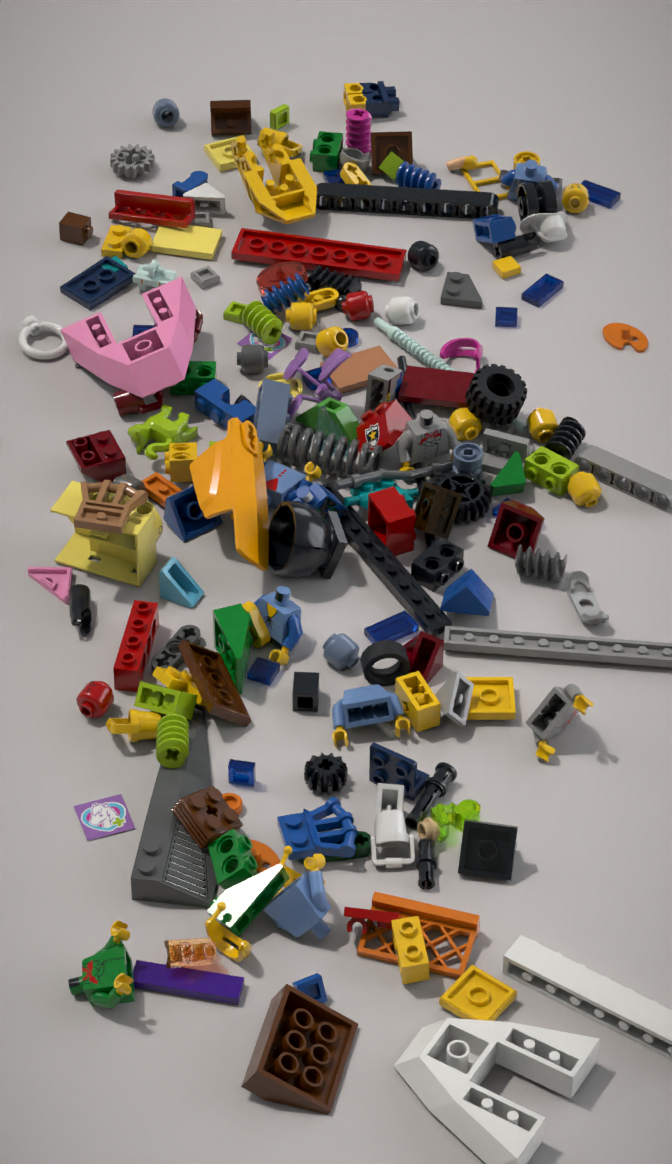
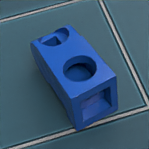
(196, 179)

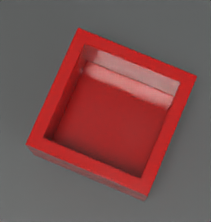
(392, 520)

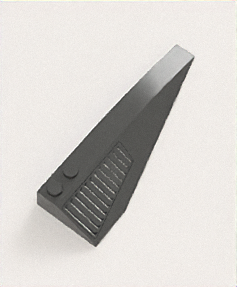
(168, 859)

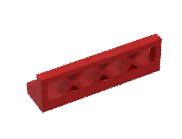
(153, 209)

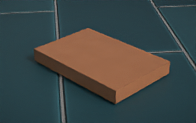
(354, 371)

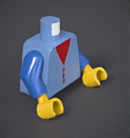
(283, 481)

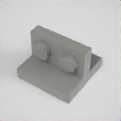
(499, 448)

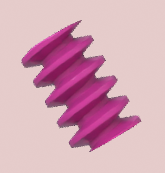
(358, 129)

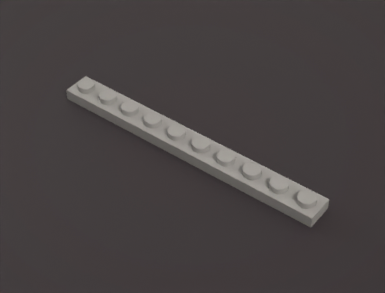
(558, 646)

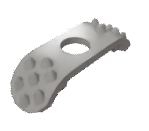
(579, 591)

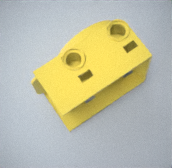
(117, 552)

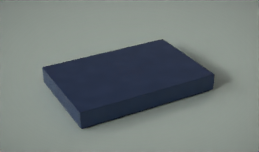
(97, 284)

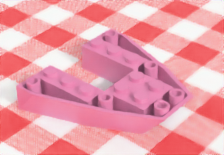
(147, 359)

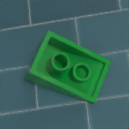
(233, 640)

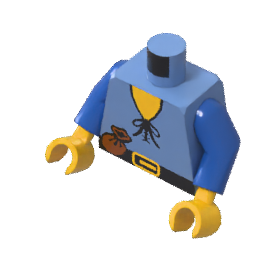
(282, 621)

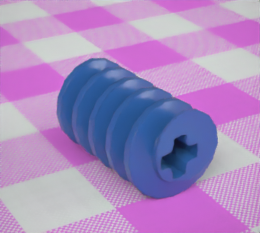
(416, 178)
(286, 294)

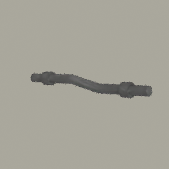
(356, 480)

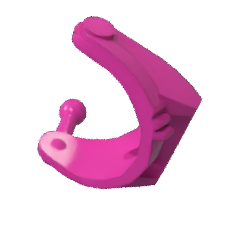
(453, 348)

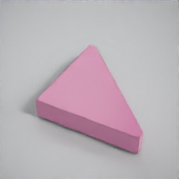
(54, 579)

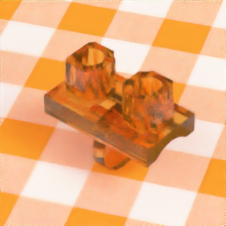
(190, 952)

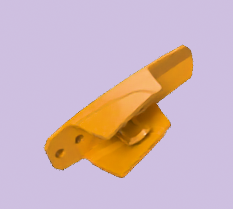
(233, 480)

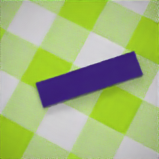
(188, 982)

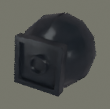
(304, 541)

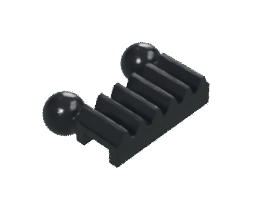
(325, 279)

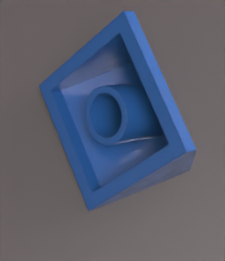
(185, 515)
(468, 596)

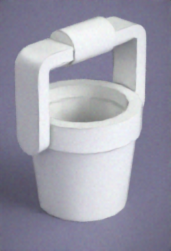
(391, 833)

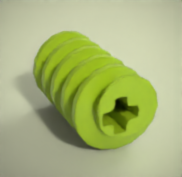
(261, 322)
(172, 740)

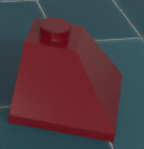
(515, 526)

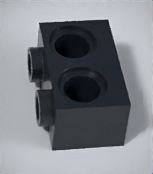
(437, 564)

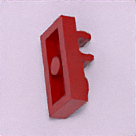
(359, 915)

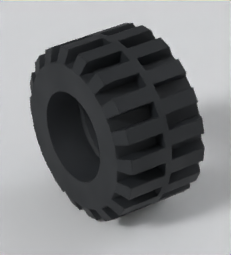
(509, 395)

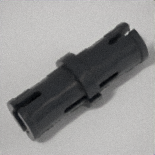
(426, 863)

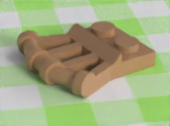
(107, 516)

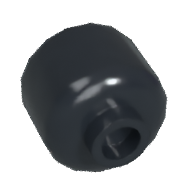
(423, 255)

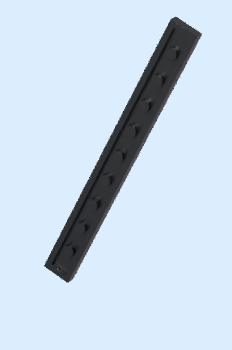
(391, 570)

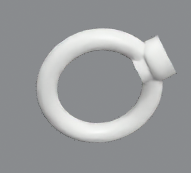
(33, 326)

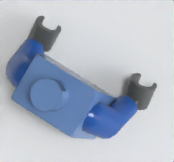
(526, 173)

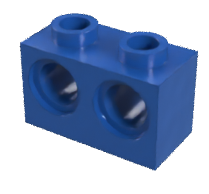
(494, 228)

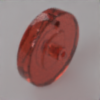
(279, 272)

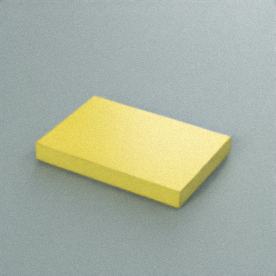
(187, 242)

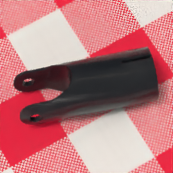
(516, 246)
(80, 607)

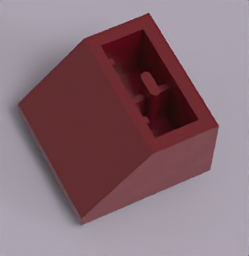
(98, 456)

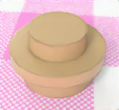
(428, 829)

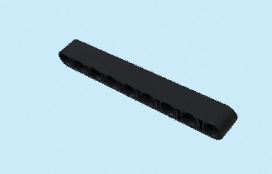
(406, 200)

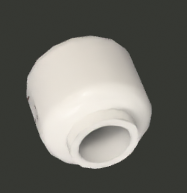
(402, 310)

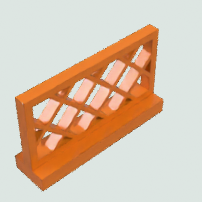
(430, 918)

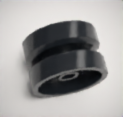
(536, 199)

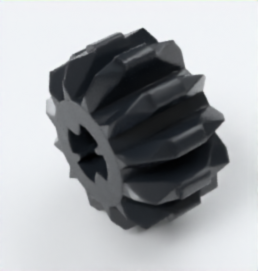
(325, 773)

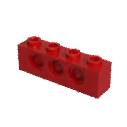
(136, 645)

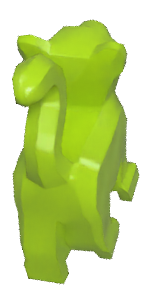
(163, 431)

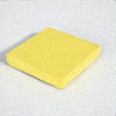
(221, 154)

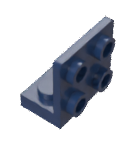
(394, 768)

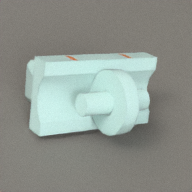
(152, 275)

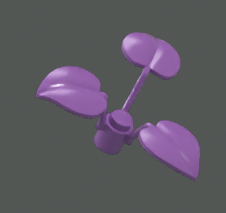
(323, 391)

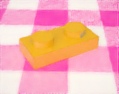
(112, 243)

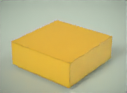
(506, 267)

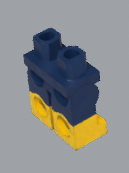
(371, 97)

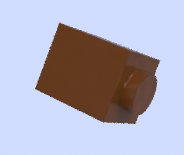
(75, 228)

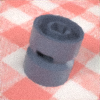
(468, 458)

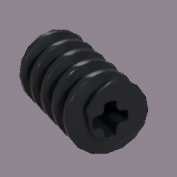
(566, 437)

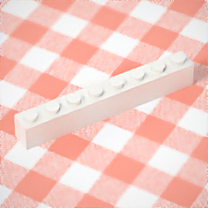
(590, 994)

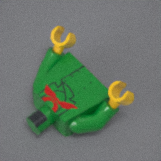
(108, 973)

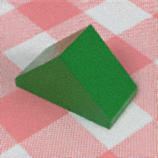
(510, 478)

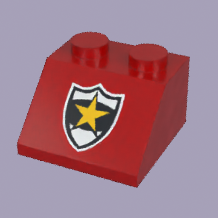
(382, 425)

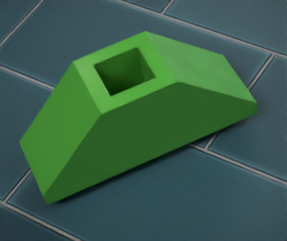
(338, 412)

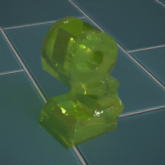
(454, 815)

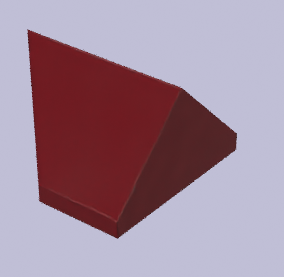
(425, 655)

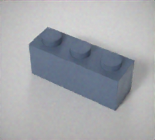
(272, 412)

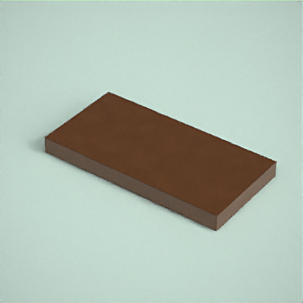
(214, 683)

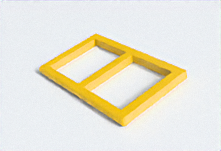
(473, 184)

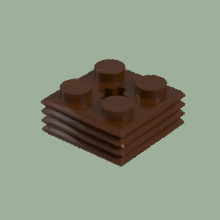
(206, 815)

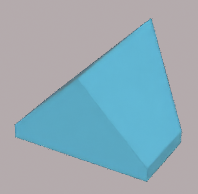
(178, 585)

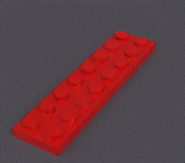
(342, 256)

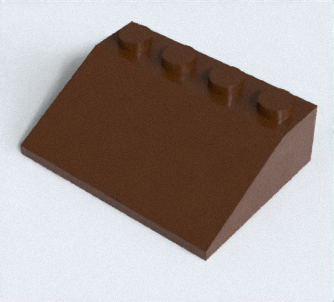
(300, 1052)

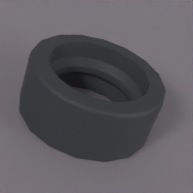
(383, 650)

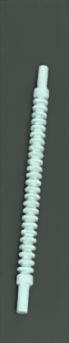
(424, 355)

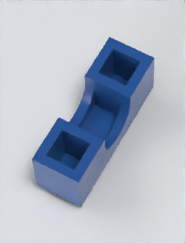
(214, 402)

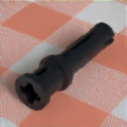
(435, 788)

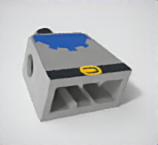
(384, 383)

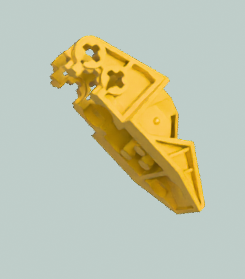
(294, 191)

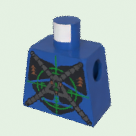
(321, 499)

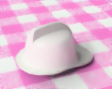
(548, 226)

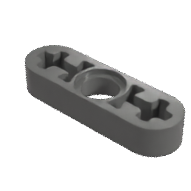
(190, 632)

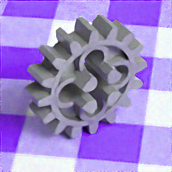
(122, 160)

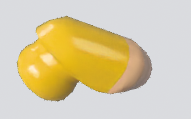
(464, 162)

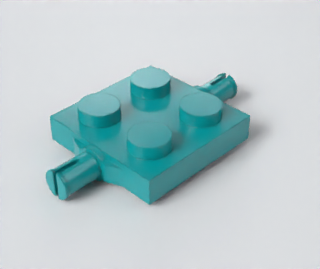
(360, 494)

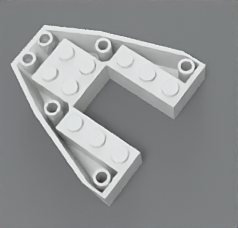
(455, 1056)

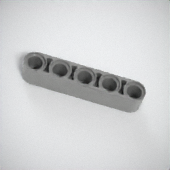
(626, 477)

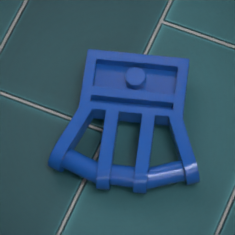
(302, 831)

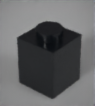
(305, 691)

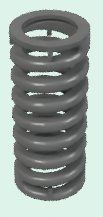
(368, 460)

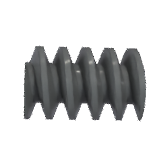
(540, 564)

